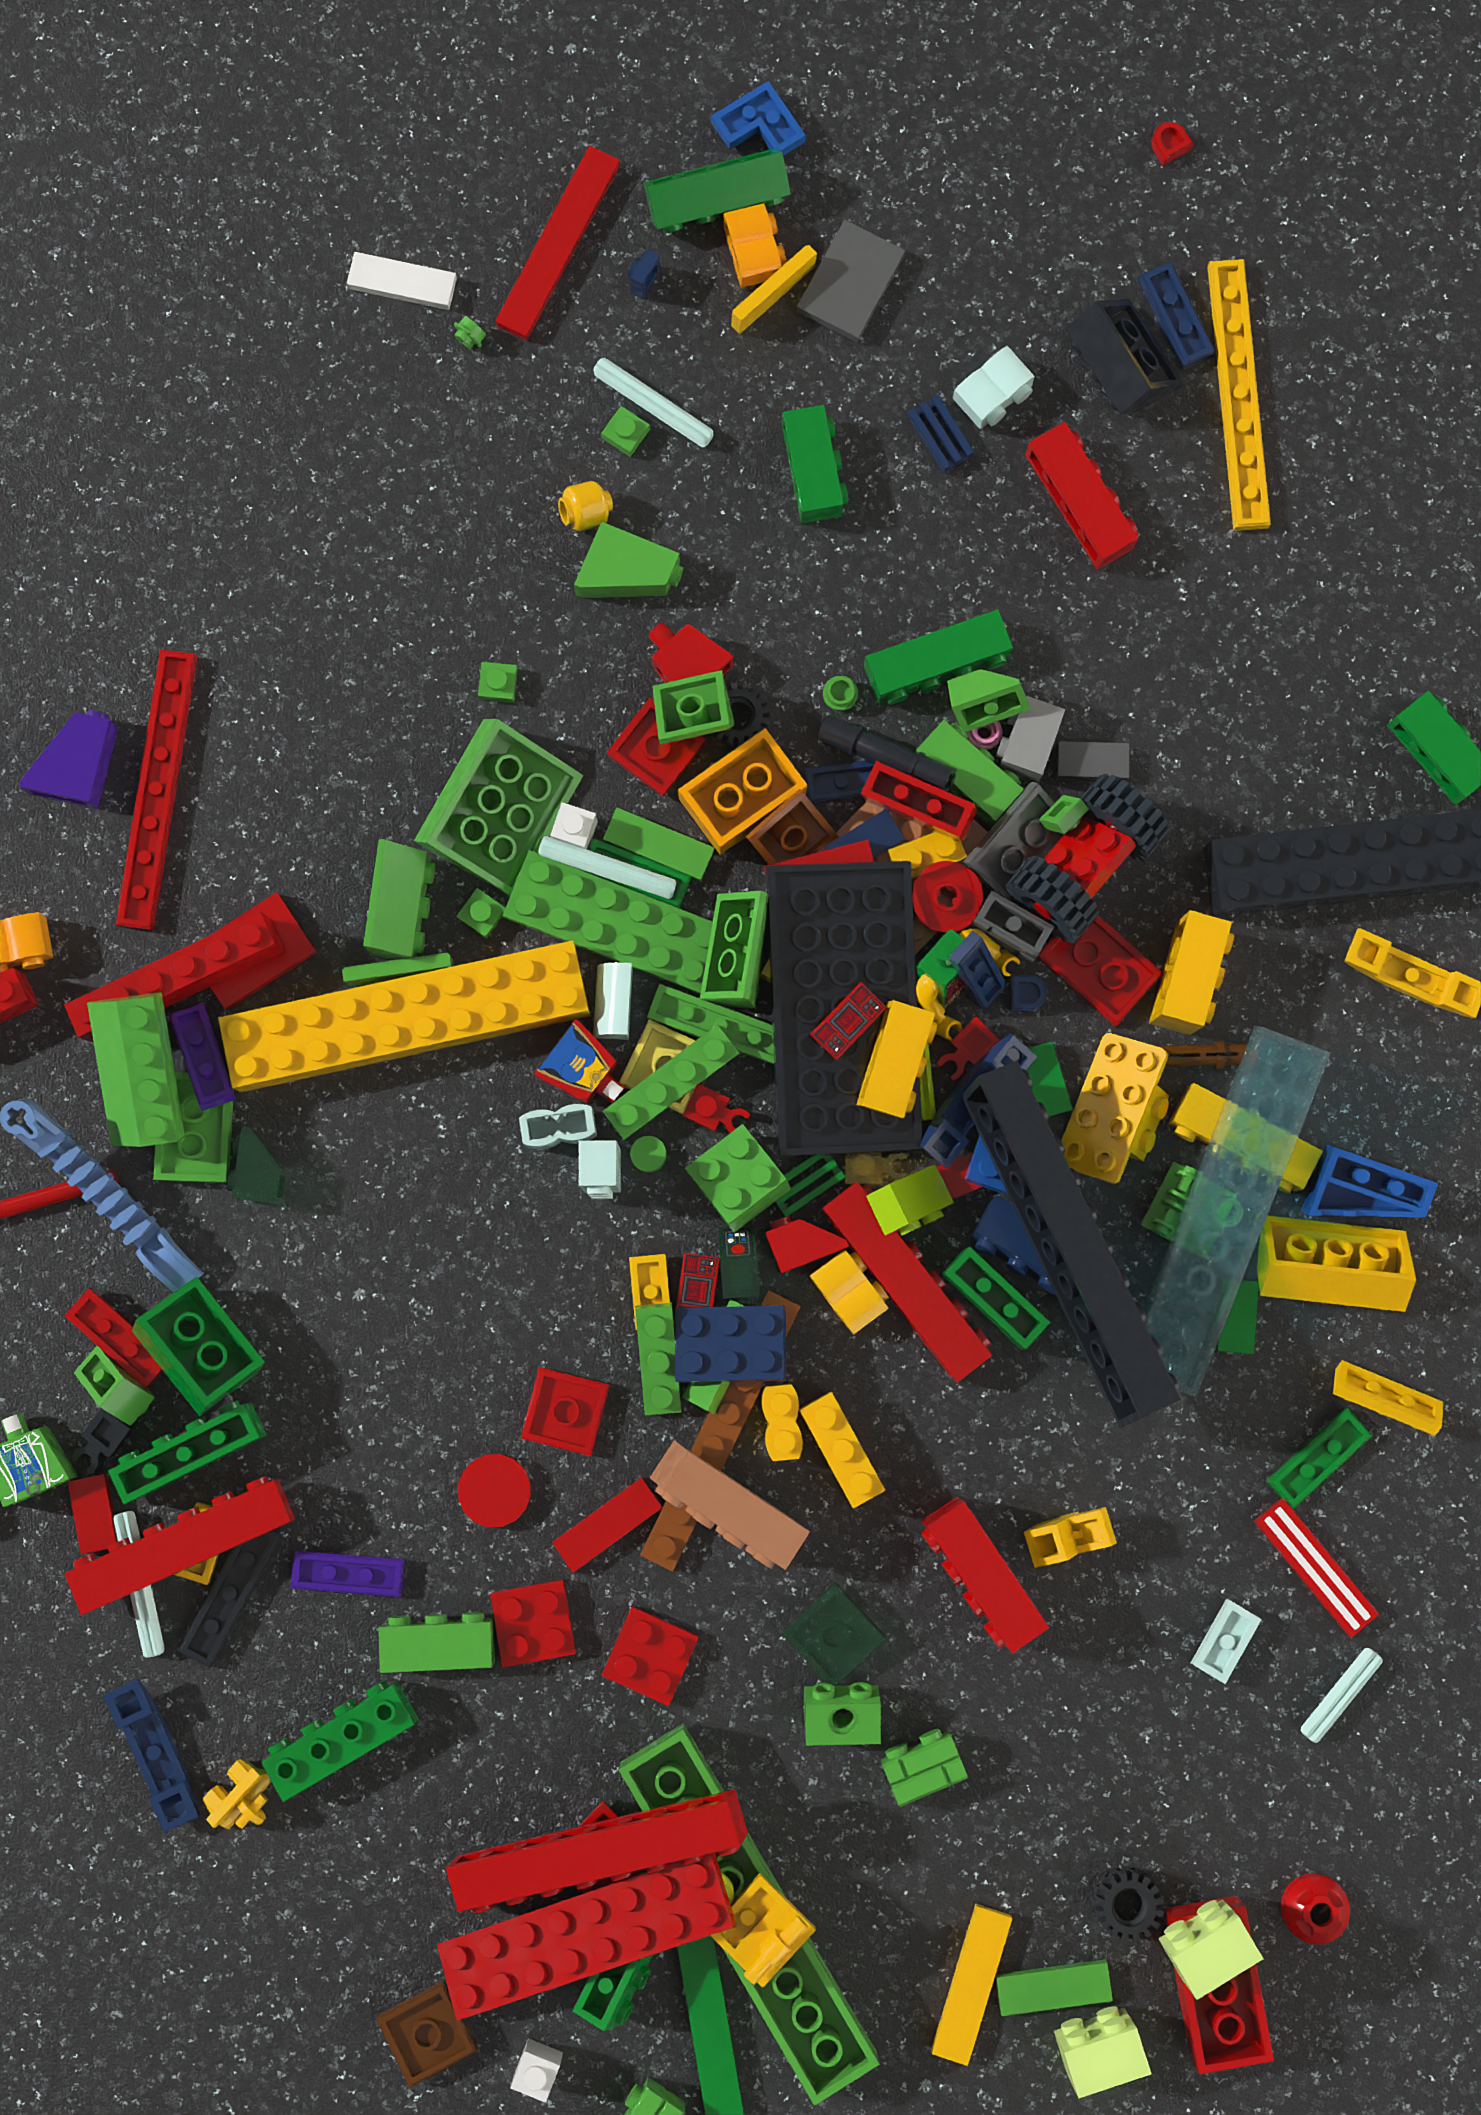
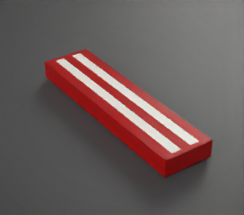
(1316, 1567)

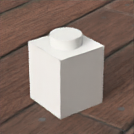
(574, 826)
(536, 2070)

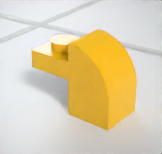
(1069, 1535)

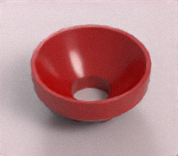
(1302, 1896)

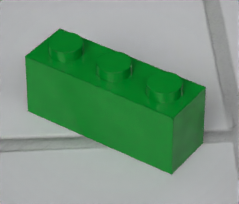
(814, 463)
(1440, 746)
(995, 1298)

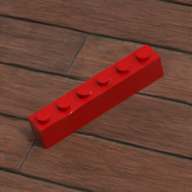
(189, 968)
(909, 1285)
(179, 1546)

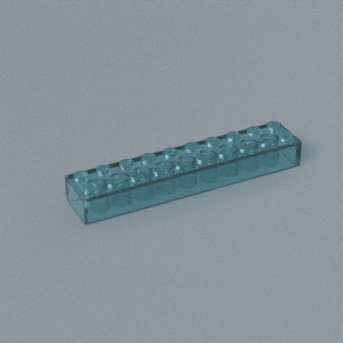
(1231, 1200)

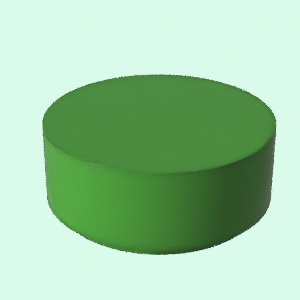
(648, 1154)

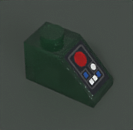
(738, 1262)

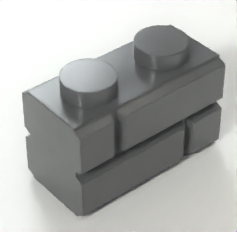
(1012, 927)

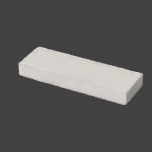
(401, 281)

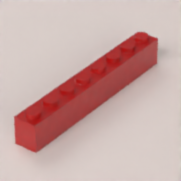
(597, 1851)

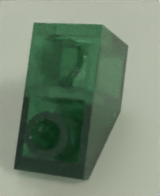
(258, 1171)

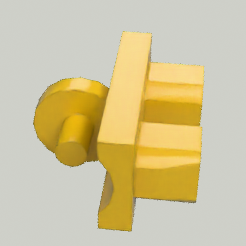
(243, 1802)

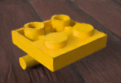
(766, 1931)

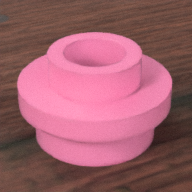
(987, 743)

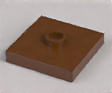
(426, 2033)

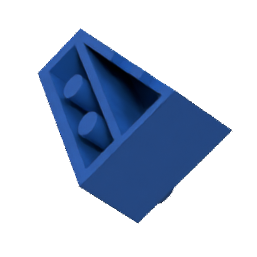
(1363, 1187)

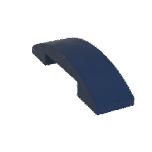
(951, 1123)
(155, 1753)

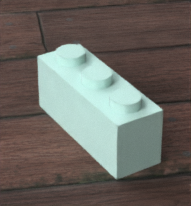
(600, 1168)

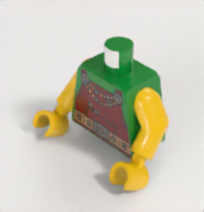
(939, 982)

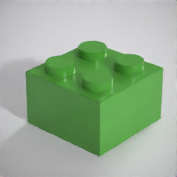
(738, 1178)

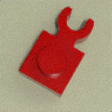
(971, 1045)
(709, 1109)

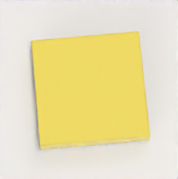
(652, 1051)

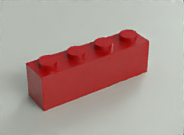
(1082, 495)

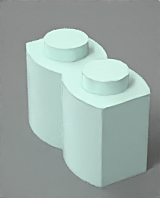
(994, 388)
(547, 1128)

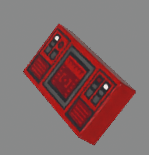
(848, 1020)
(697, 1281)

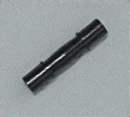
(859, 742)

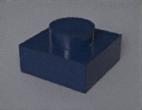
(644, 272)

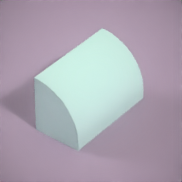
(613, 1001)

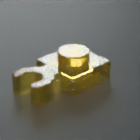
(868, 1167)

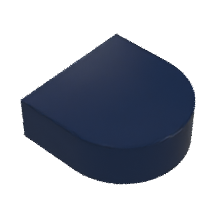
(1026, 993)

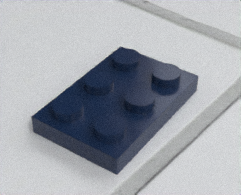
(730, 1344)

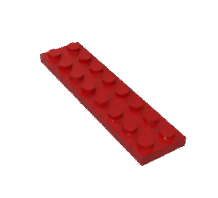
(585, 1935)

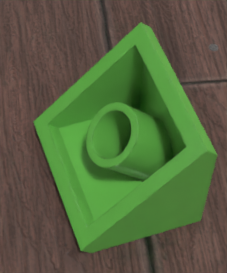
(692, 707)

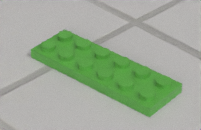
(610, 921)

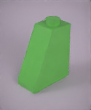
(626, 566)

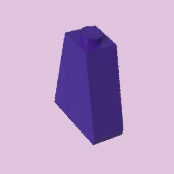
(74, 762)

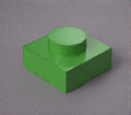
(625, 431)
(497, 682)
(1064, 814)
(481, 913)

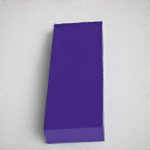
(202, 1057)
(347, 1573)

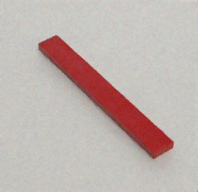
(156, 790)

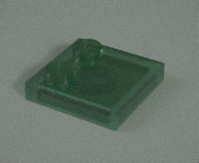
(833, 1635)

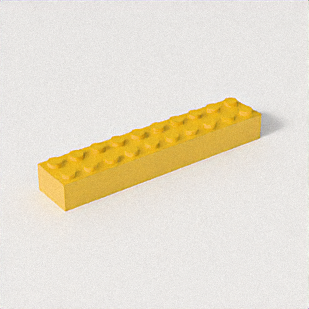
(404, 1016)

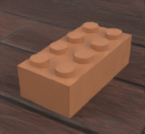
(735, 1510)

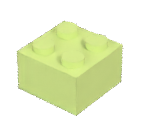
(1210, 1947)
(1101, 2051)

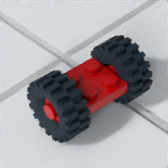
(1065, 880)

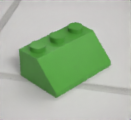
(398, 901)
(736, 949)

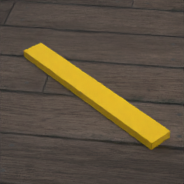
(1238, 395)

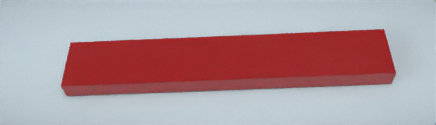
(557, 243)

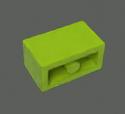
(910, 1199)

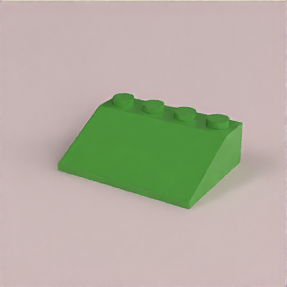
(497, 805)

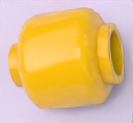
(585, 506)

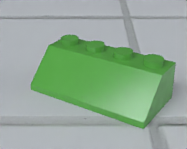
(136, 1070)

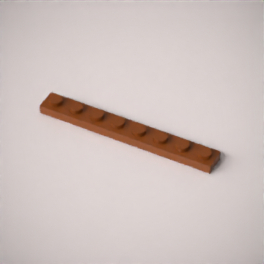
(714, 1446)

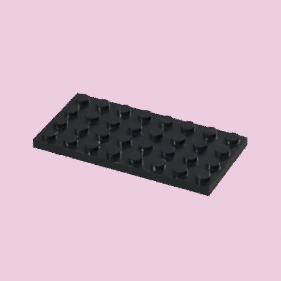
(825, 937)

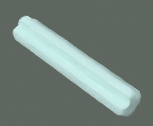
(1341, 1695)

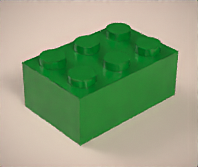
(197, 1346)

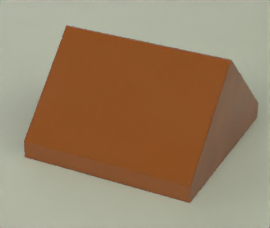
(791, 831)

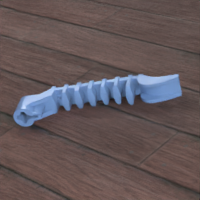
(50, 1139)

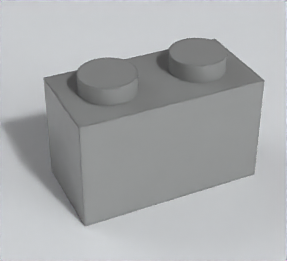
(1030, 740)

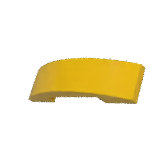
(1413, 976)

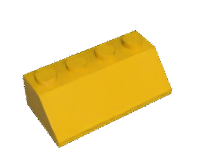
(1335, 1263)

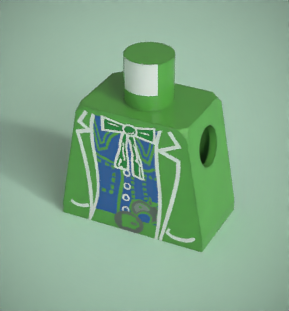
(30, 1462)

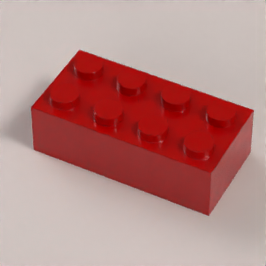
(986, 1576)
(1230, 2022)

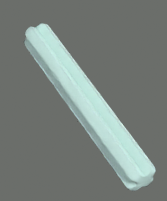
(653, 402)
(607, 867)
(142, 1600)

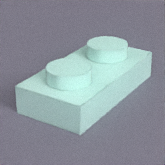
(1225, 1641)

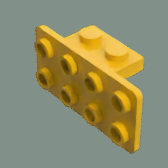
(1116, 1109)

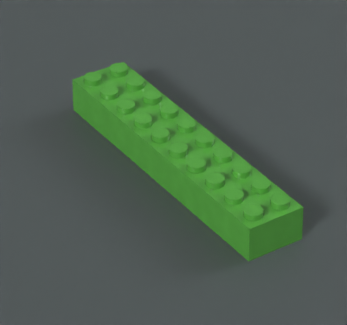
(802, 1998)

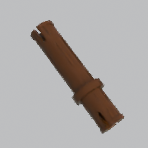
(1201, 1051)

